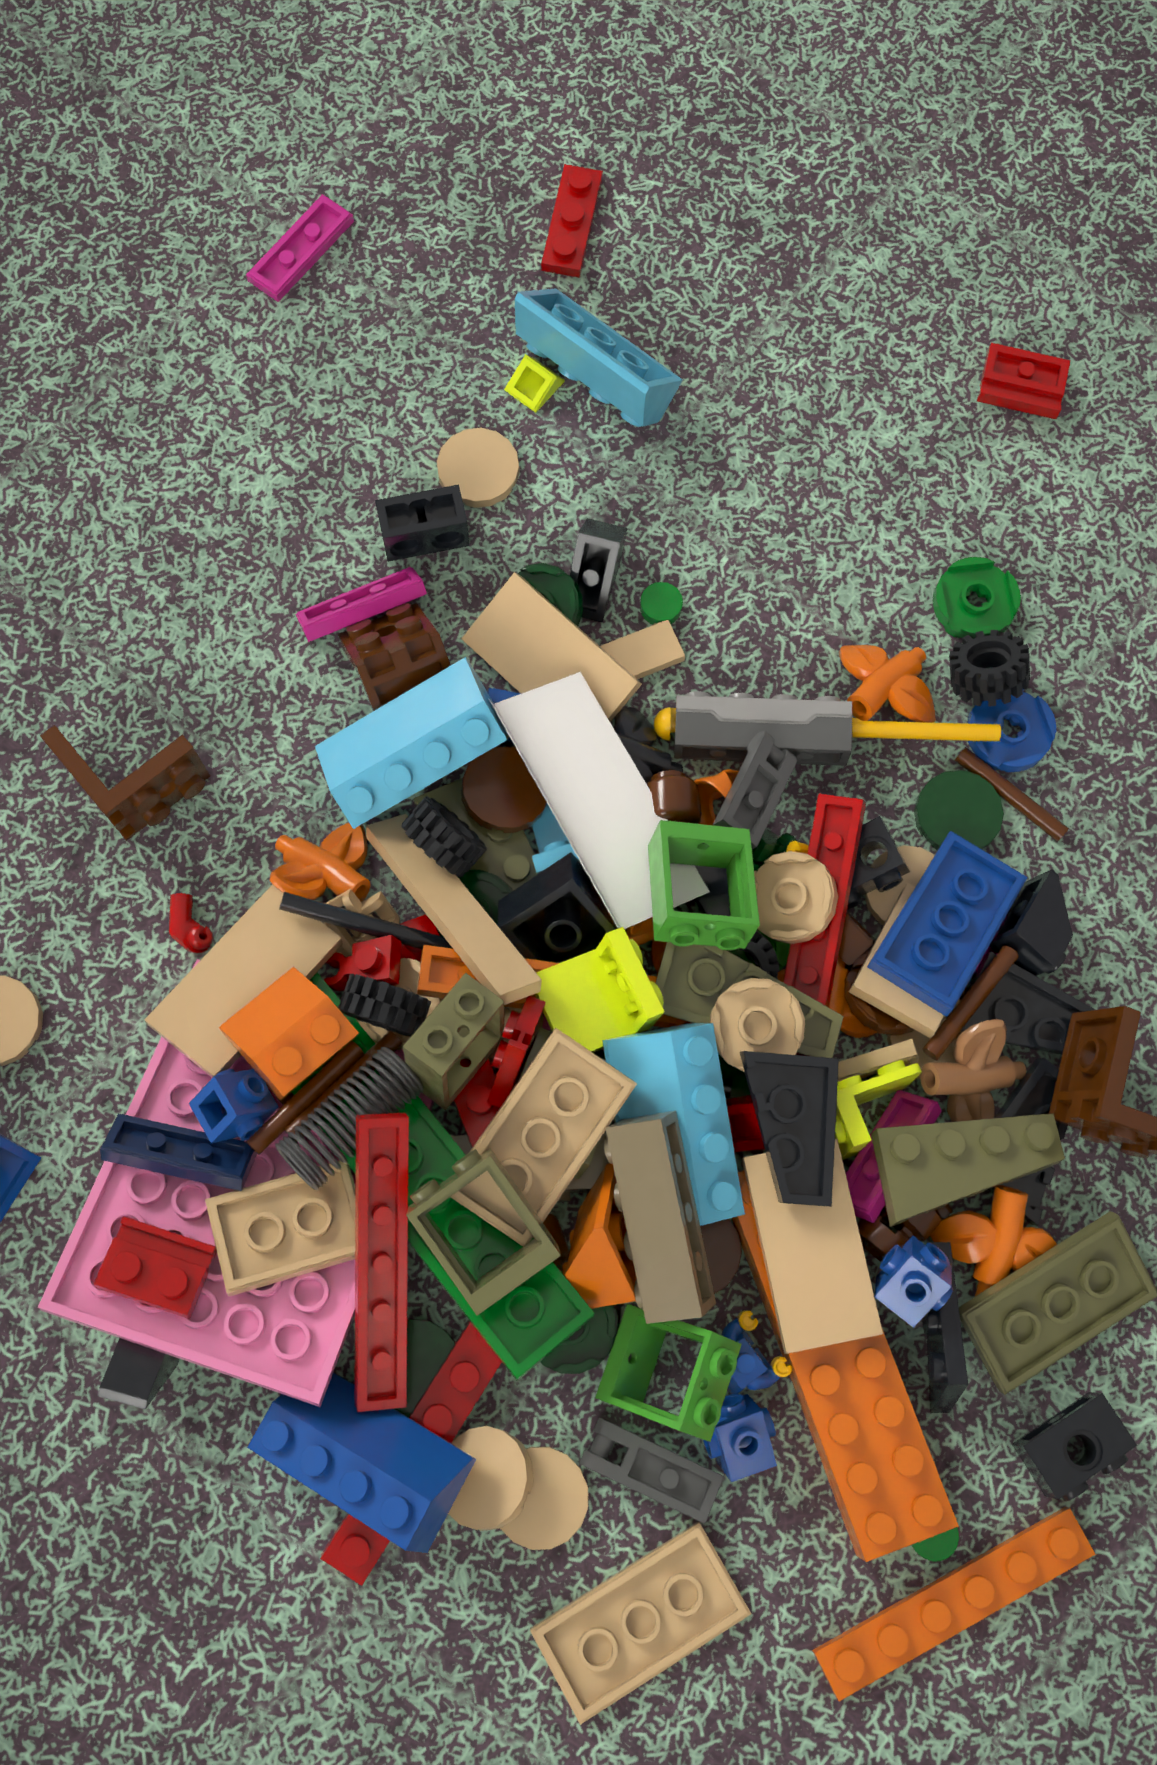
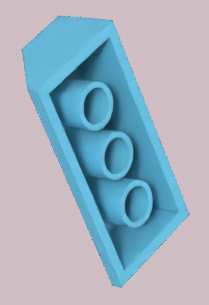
(595, 355)
(410, 743)
(682, 1073)

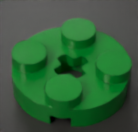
(989, 582)

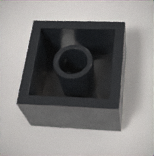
(555, 914)

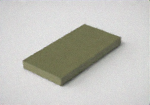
(1057, 1302)

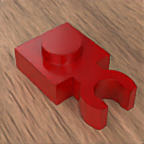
(370, 958)

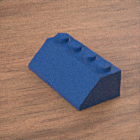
(366, 1462)

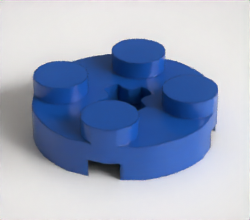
(1030, 744)

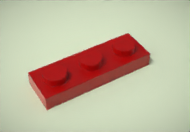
(571, 221)

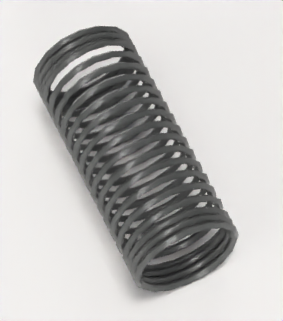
(398, 1085)

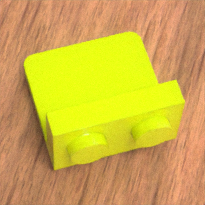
(601, 993)
(851, 1092)

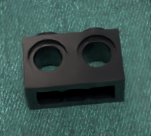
(423, 522)
(889, 875)

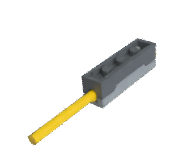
(810, 729)

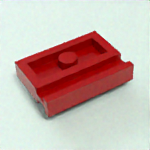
(1023, 380)
(511, 1054)
(156, 1267)

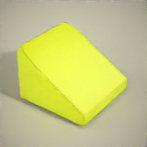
(533, 383)

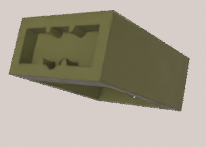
(460, 1027)
(509, 1273)

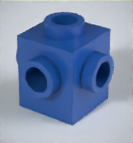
(233, 1105)
(914, 1280)
(742, 1438)

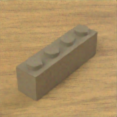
(659, 1217)

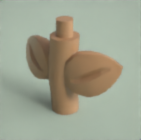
(975, 1073)

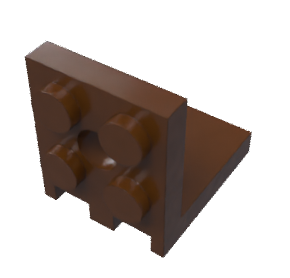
(394, 652)
(144, 794)
(1094, 1081)

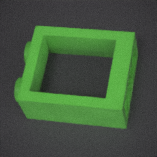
(722, 849)
(627, 1382)

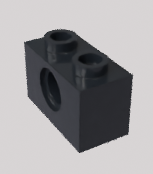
(1046, 1446)

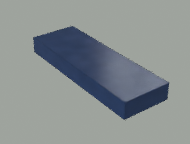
(177, 1152)

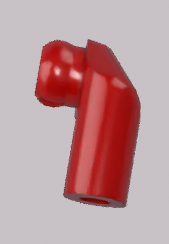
(184, 928)

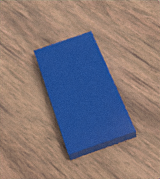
(947, 923)

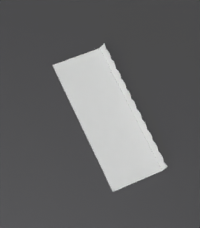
(593, 794)

